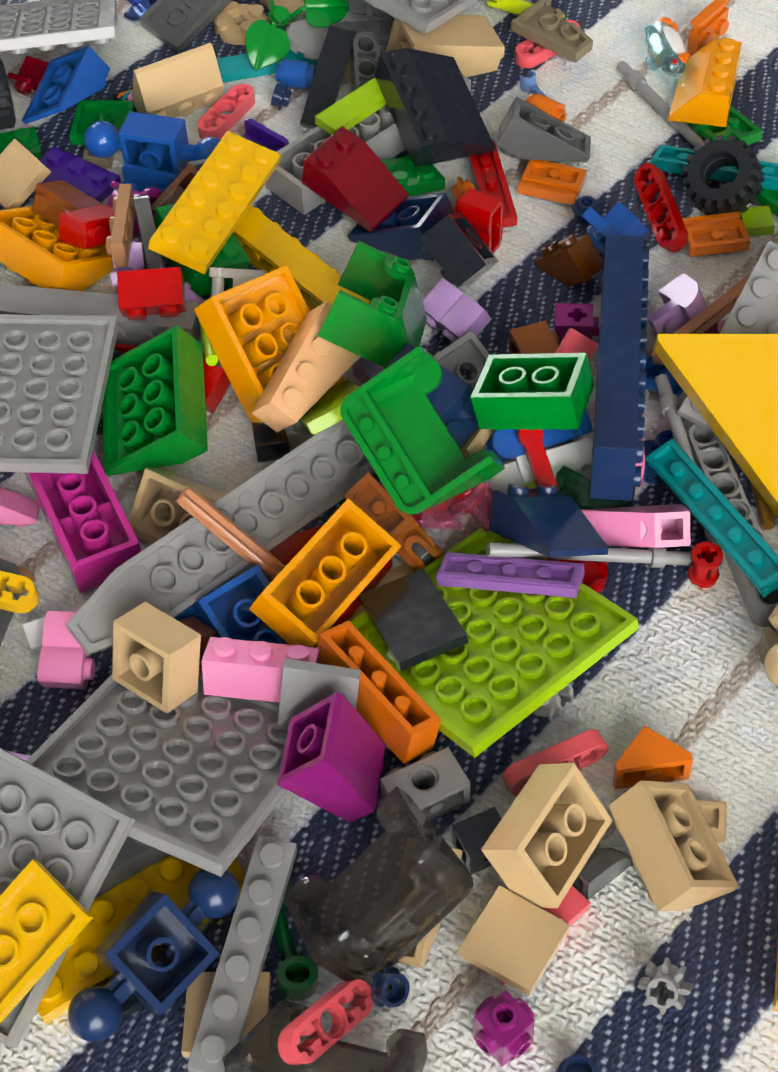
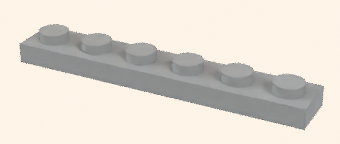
(243, 954)

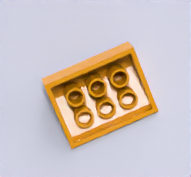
(34, 251)
(253, 330)

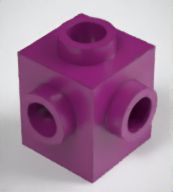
(507, 1038)

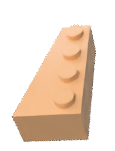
(303, 374)

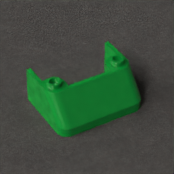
(391, 318)

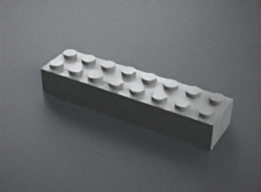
(286, 181)

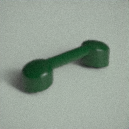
(296, 974)

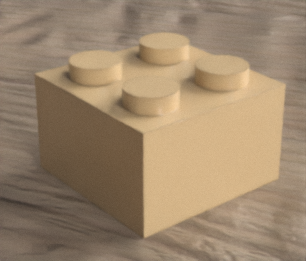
(156, 656)

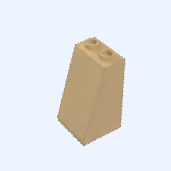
(464, 37)

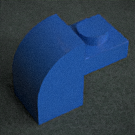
(617, 222)

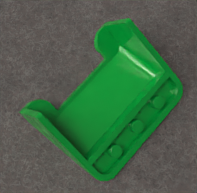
(409, 439)

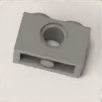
(438, 770)

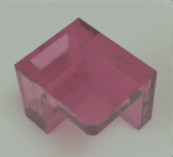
(476, 502)
(438, 518)

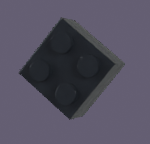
(458, 250)

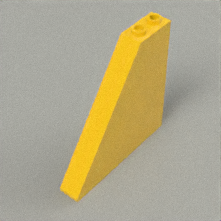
(736, 392)

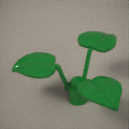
(267, 40)

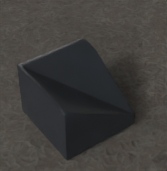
(269, 443)

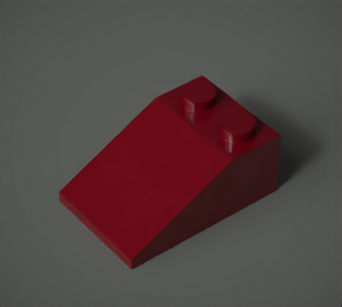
(353, 179)

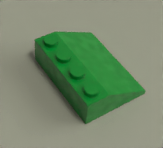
(155, 405)

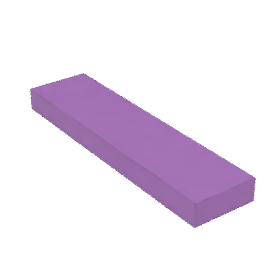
(511, 574)

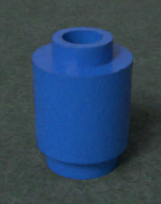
(295, 74)

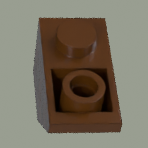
(570, 260)

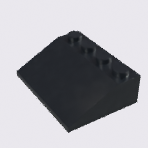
(431, 106)

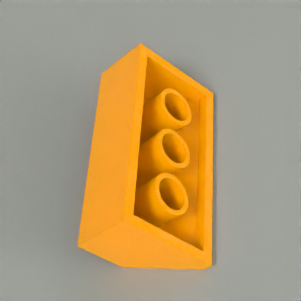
(707, 84)

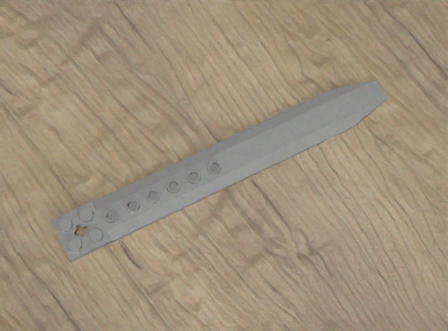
(266, 507)

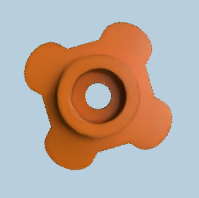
(461, 187)

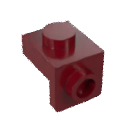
(28, 76)

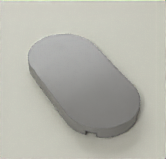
(311, 39)

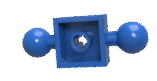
(148, 142)

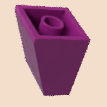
(333, 759)

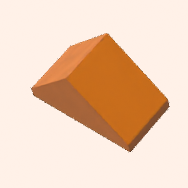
(651, 759)

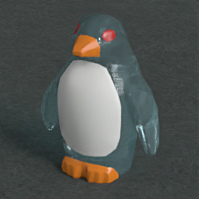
(665, 47)

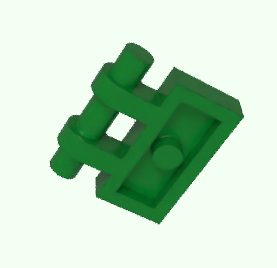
(736, 126)

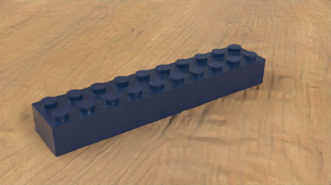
(621, 370)

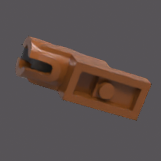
(373, 499)

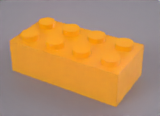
(325, 576)

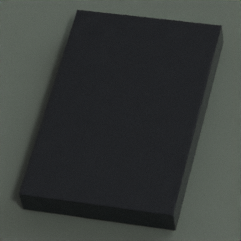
(413, 619)

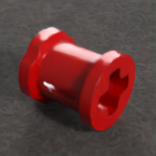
(711, 561)

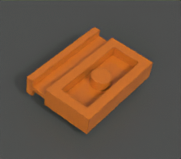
(708, 25)
(552, 181)
(716, 234)

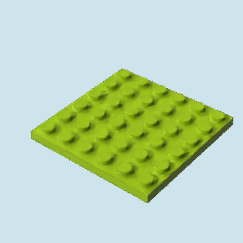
(515, 655)

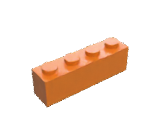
(383, 695)

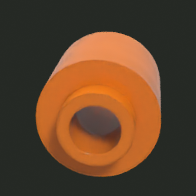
(548, 105)

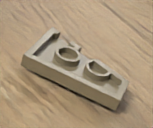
(550, 29)

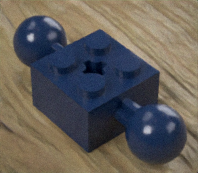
(127, 953)

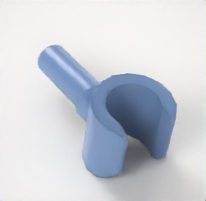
(529, 84)

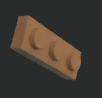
(121, 226)

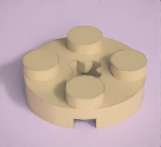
(227, 21)

